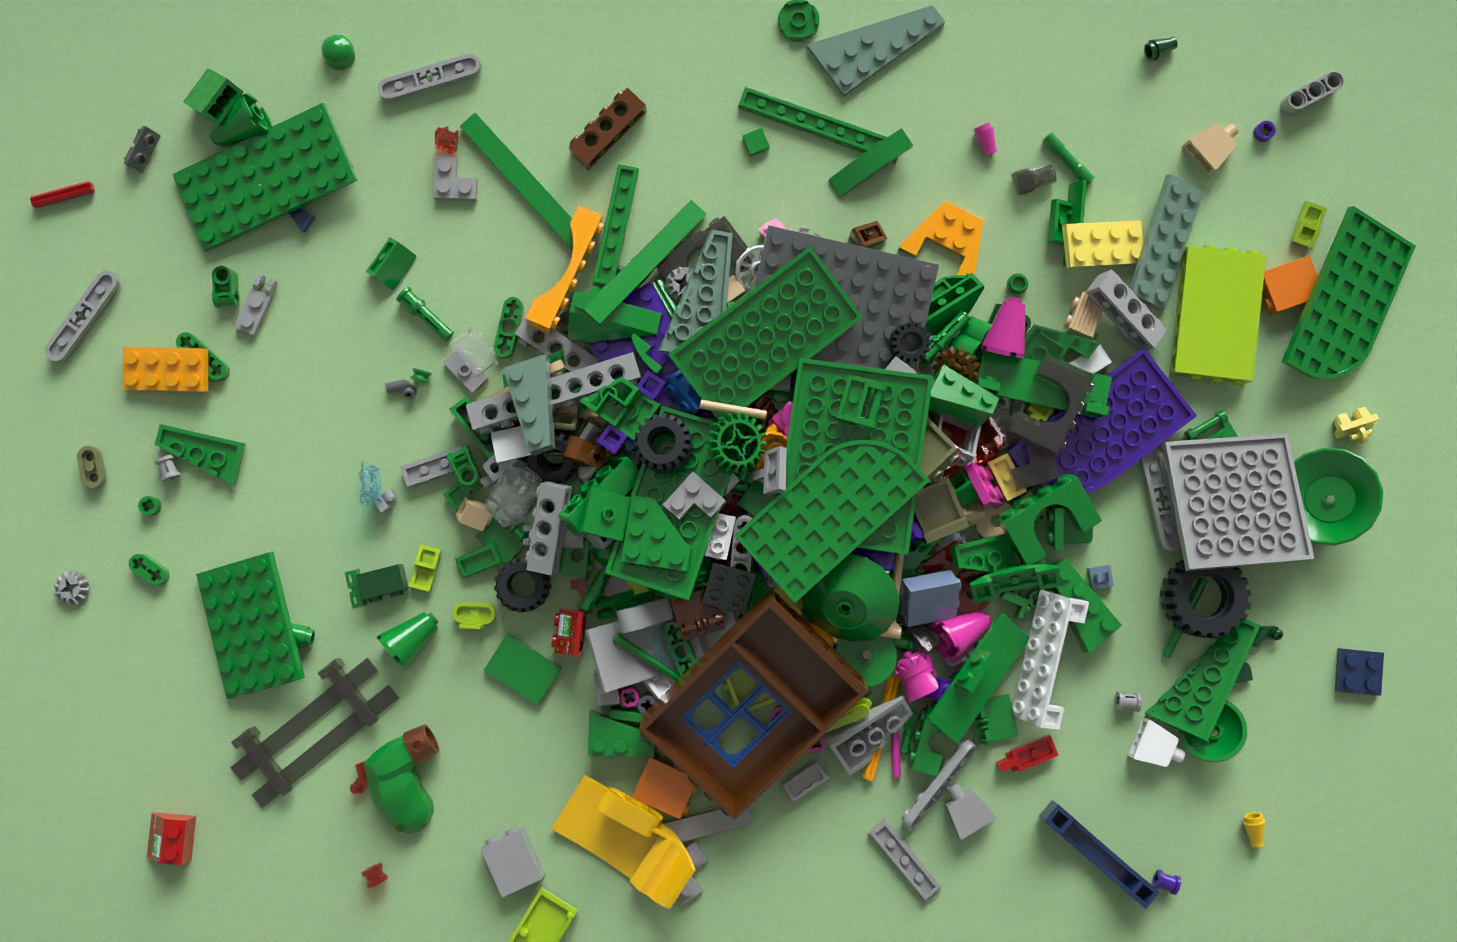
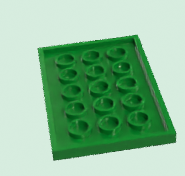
(250, 625)

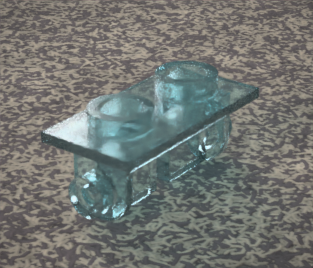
(370, 483)

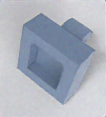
(1100, 577)

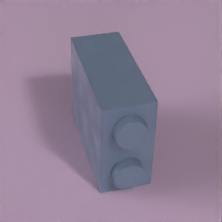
(929, 598)

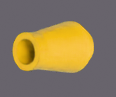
(1255, 828)

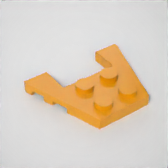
(952, 230)

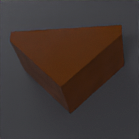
(867, 235)

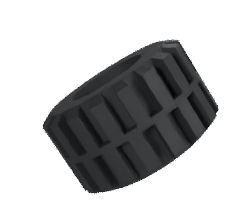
(651, 430)
(549, 471)
(505, 592)

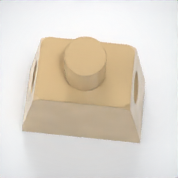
(1212, 146)

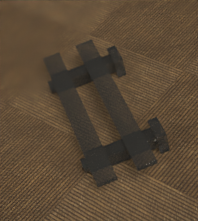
(344, 687)

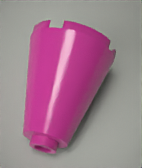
(1007, 330)
(960, 633)

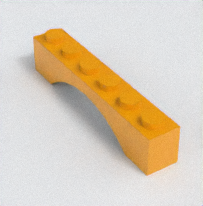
(546, 308)

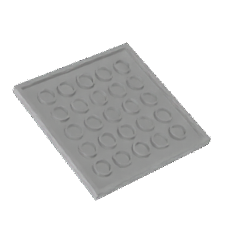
(1237, 502)

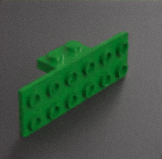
(978, 678)

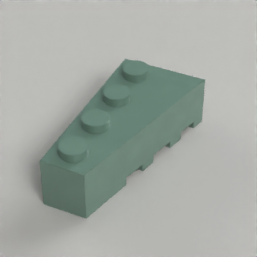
(532, 398)

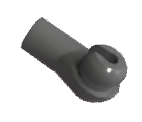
(403, 387)

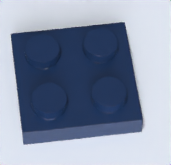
(1359, 671)

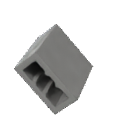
(512, 861)

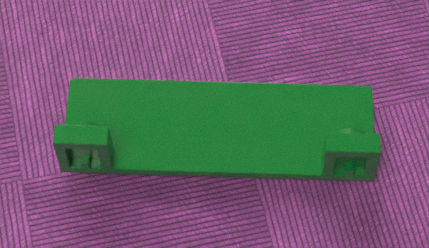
(1015, 380)

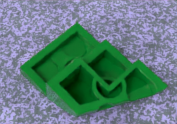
(622, 406)

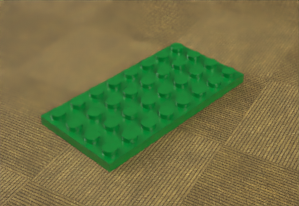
(264, 177)
(766, 333)
(696, 525)

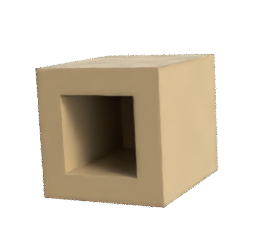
(473, 514)

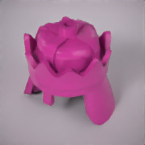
(916, 675)

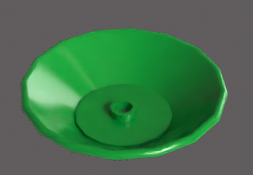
(1355, 491)
(866, 591)

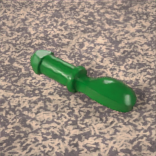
(907, 735)

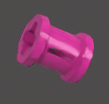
(623, 697)

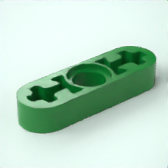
(500, 341)
(211, 356)
(691, 653)

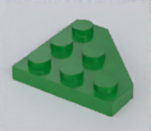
(653, 538)

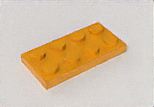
(165, 369)

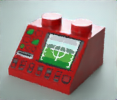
(570, 632)
(171, 838)

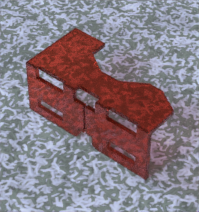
(581, 586)

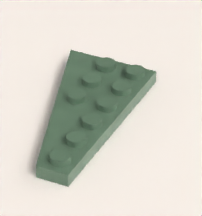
(705, 292)

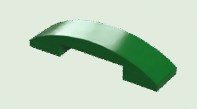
(1015, 578)

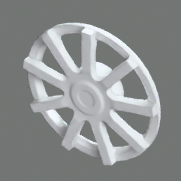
(753, 267)

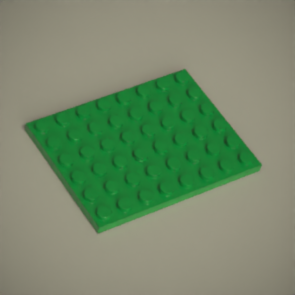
(900, 424)

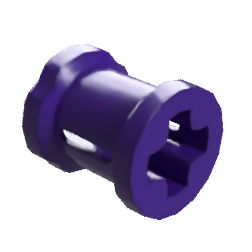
(1166, 882)

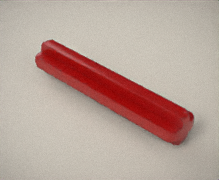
(62, 194)

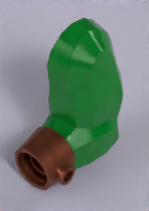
(396, 783)

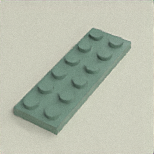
(1165, 241)

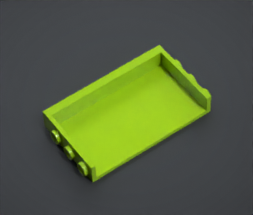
(1218, 314)

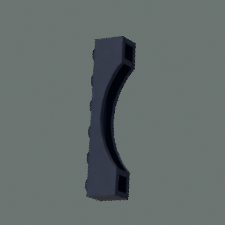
(1099, 854)

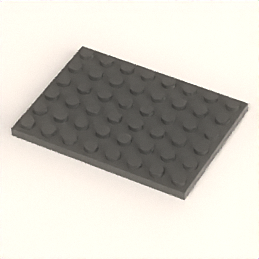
(879, 284)

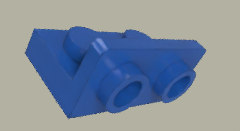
(683, 393)

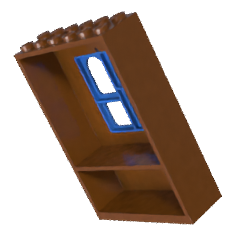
(786, 663)

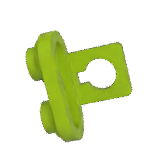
(474, 614)

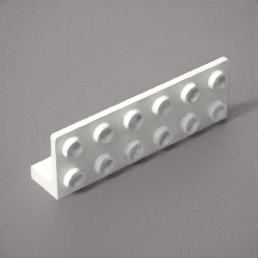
(1043, 657)

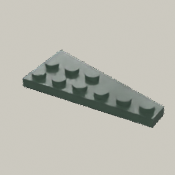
(863, 52)

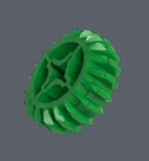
(754, 437)

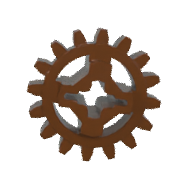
(955, 361)

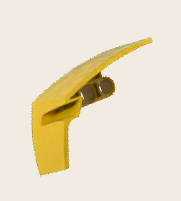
(627, 838)

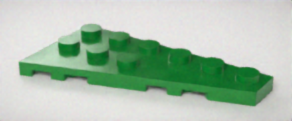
(1204, 688)

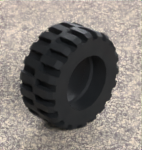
(1226, 618)

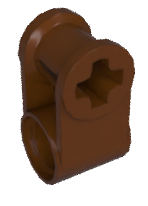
(583, 453)

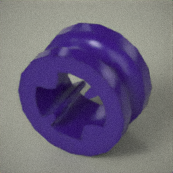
(1269, 126)

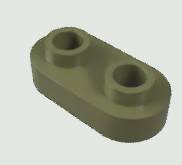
(90, 468)

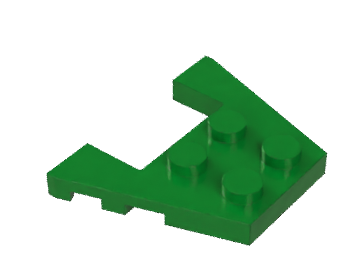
(1054, 342)

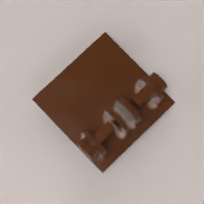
(695, 617)

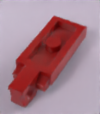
(1028, 754)

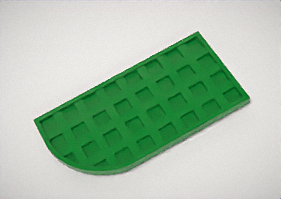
(1349, 298)
(830, 512)

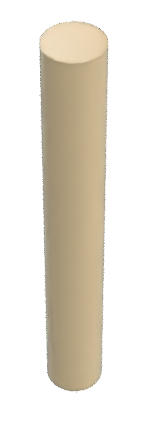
(726, 408)

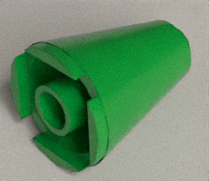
(241, 122)
(408, 638)

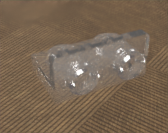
(474, 352)

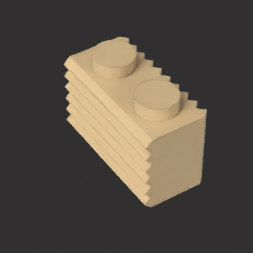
(1084, 317)

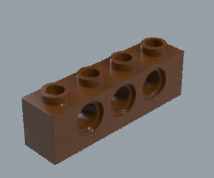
(590, 155)

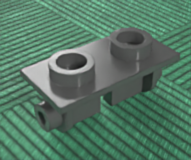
(144, 145)

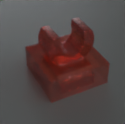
(446, 140)

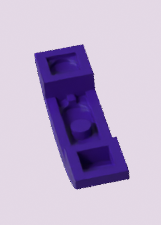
(612, 437)

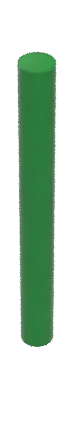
(1193, 600)
(637, 651)

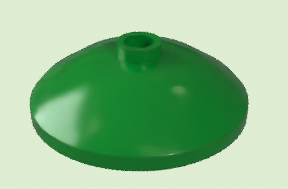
(1226, 744)

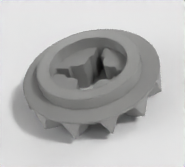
(677, 275)
(79, 592)

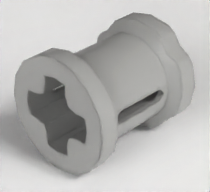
(167, 473)
(1128, 701)

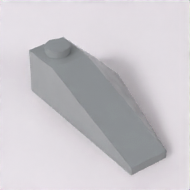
(860, 740)

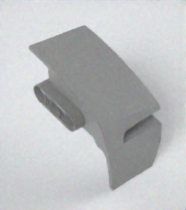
(620, 667)

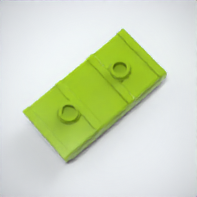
(545, 919)

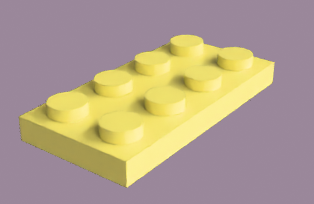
(1102, 243)

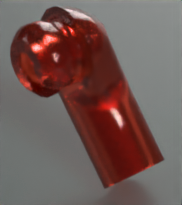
(361, 781)

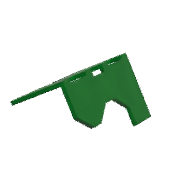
(355, 592)

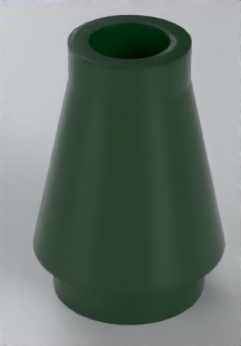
(1159, 47)

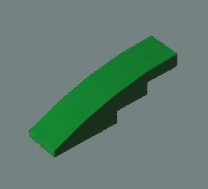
(870, 162)

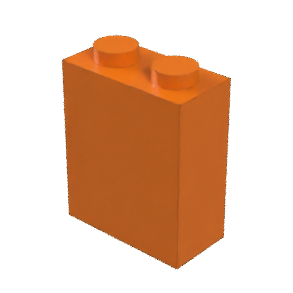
(1288, 285)
(664, 788)

